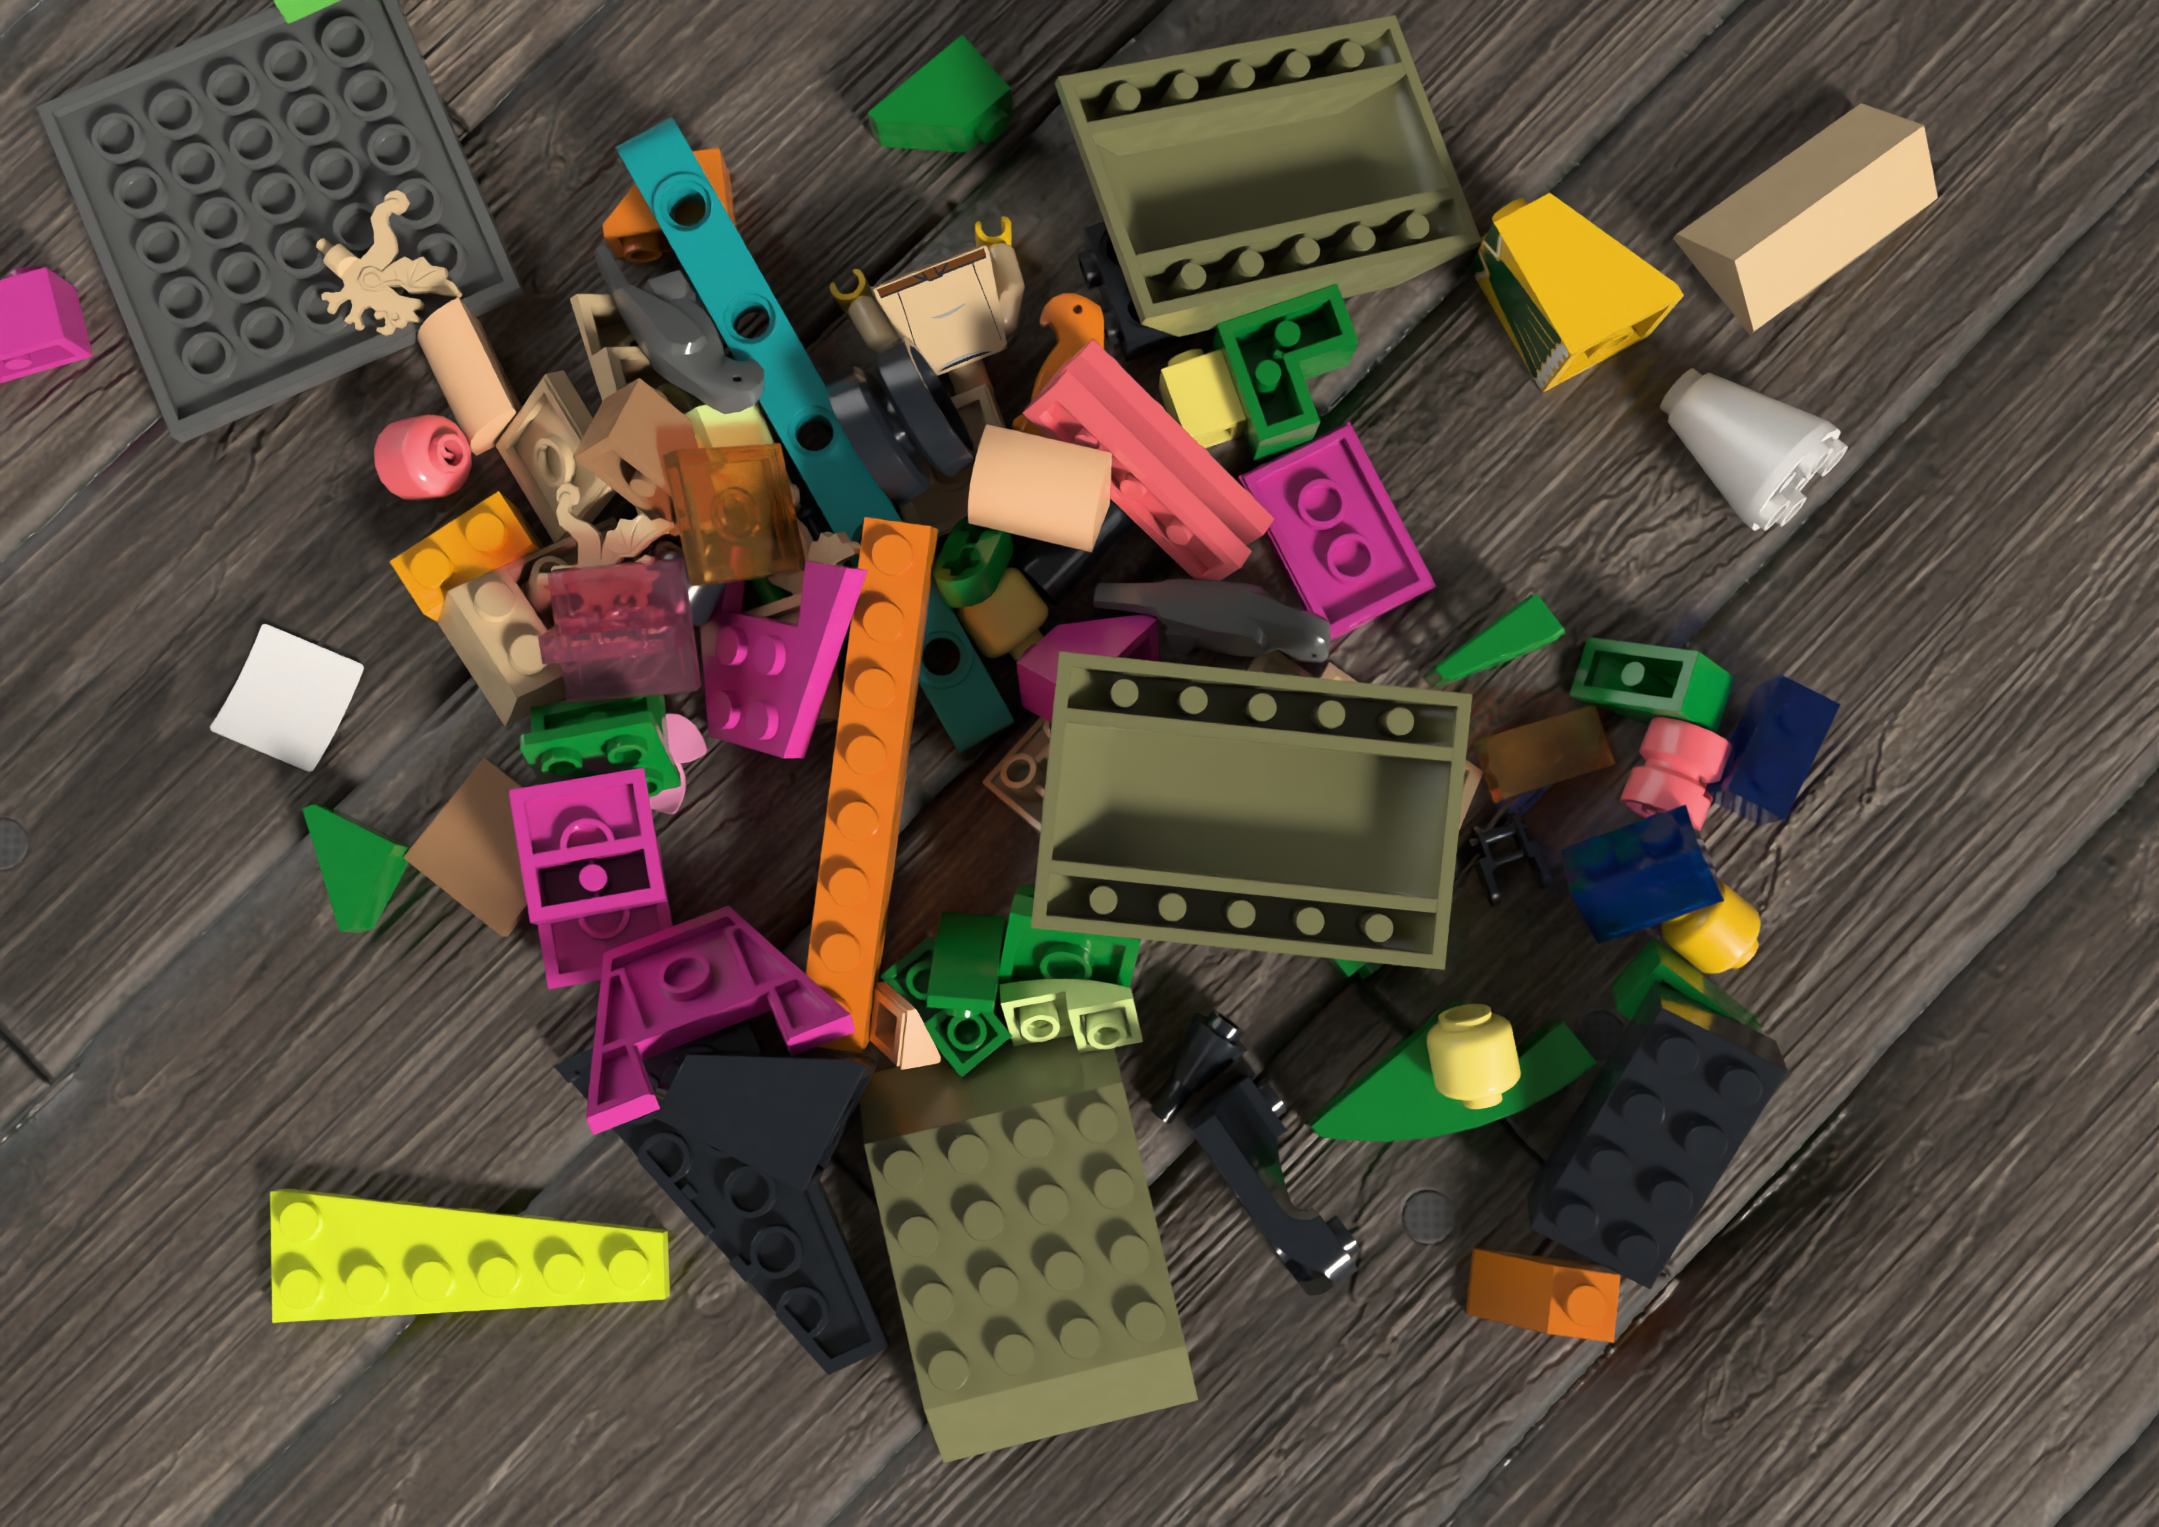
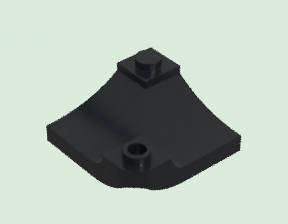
(1241, 1140)

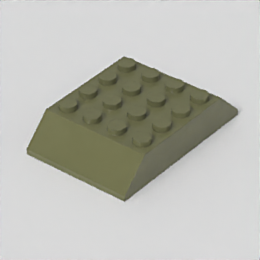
(1268, 172)
(1251, 810)
(1023, 1246)

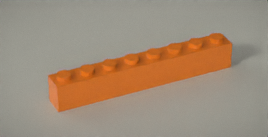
(870, 768)

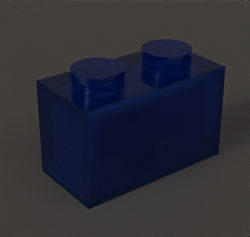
(1773, 750)
(1641, 874)

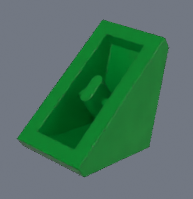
(356, 865)

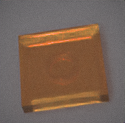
(734, 513)

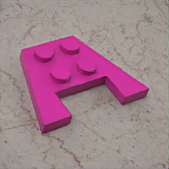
(773, 674)
(688, 987)

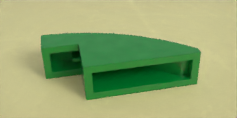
(1400, 1096)

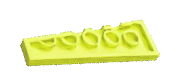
(409, 1258)

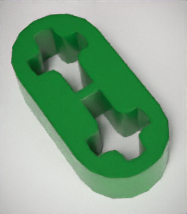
(971, 564)

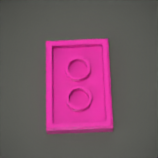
(1337, 531)

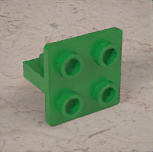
(601, 739)

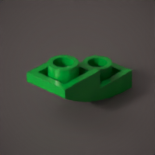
(966, 964)
(959, 1039)

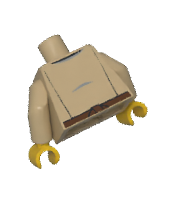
(948, 308)

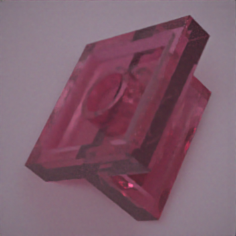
(622, 630)

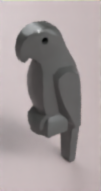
(682, 338)
(1222, 618)

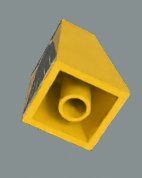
(1567, 288)

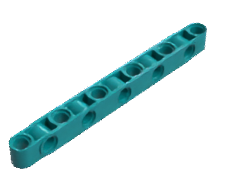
(797, 397)

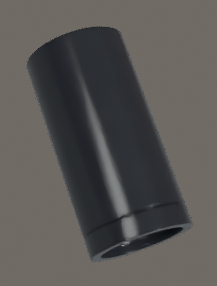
(1059, 568)

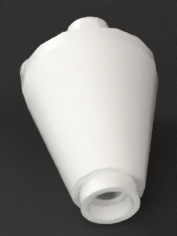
(1751, 445)

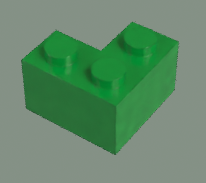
(1272, 357)

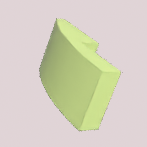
(1092, 1011)

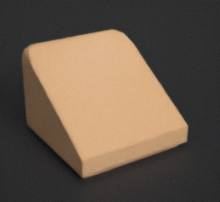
(900, 1030)

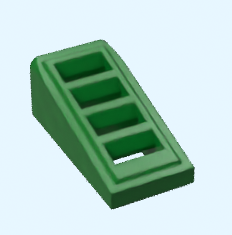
(1514, 634)

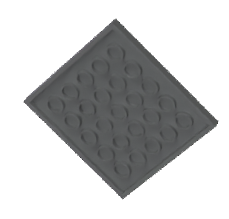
(227, 169)

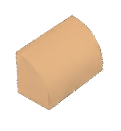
(469, 374)
(1040, 488)

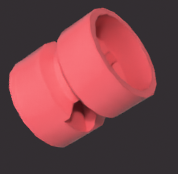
(1676, 770)

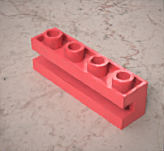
(1156, 467)

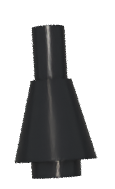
(1206, 1051)

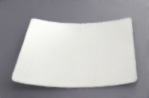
(288, 698)

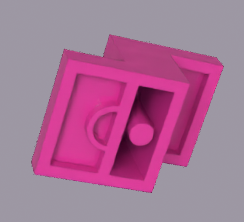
(589, 869)

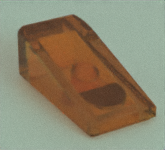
(1544, 753)

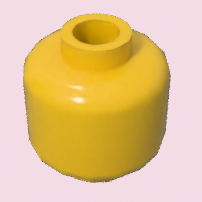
(1716, 935)

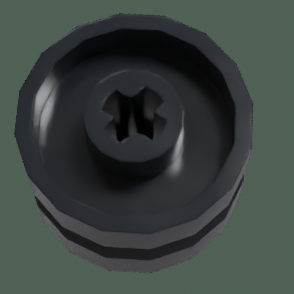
(901, 421)

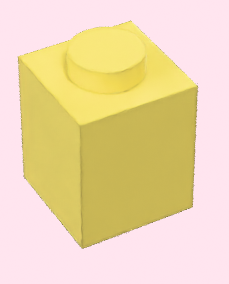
(1202, 397)

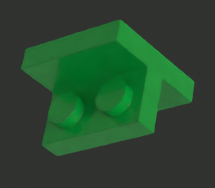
(1061, 954)

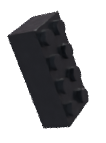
(1654, 1134)

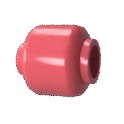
(422, 457)

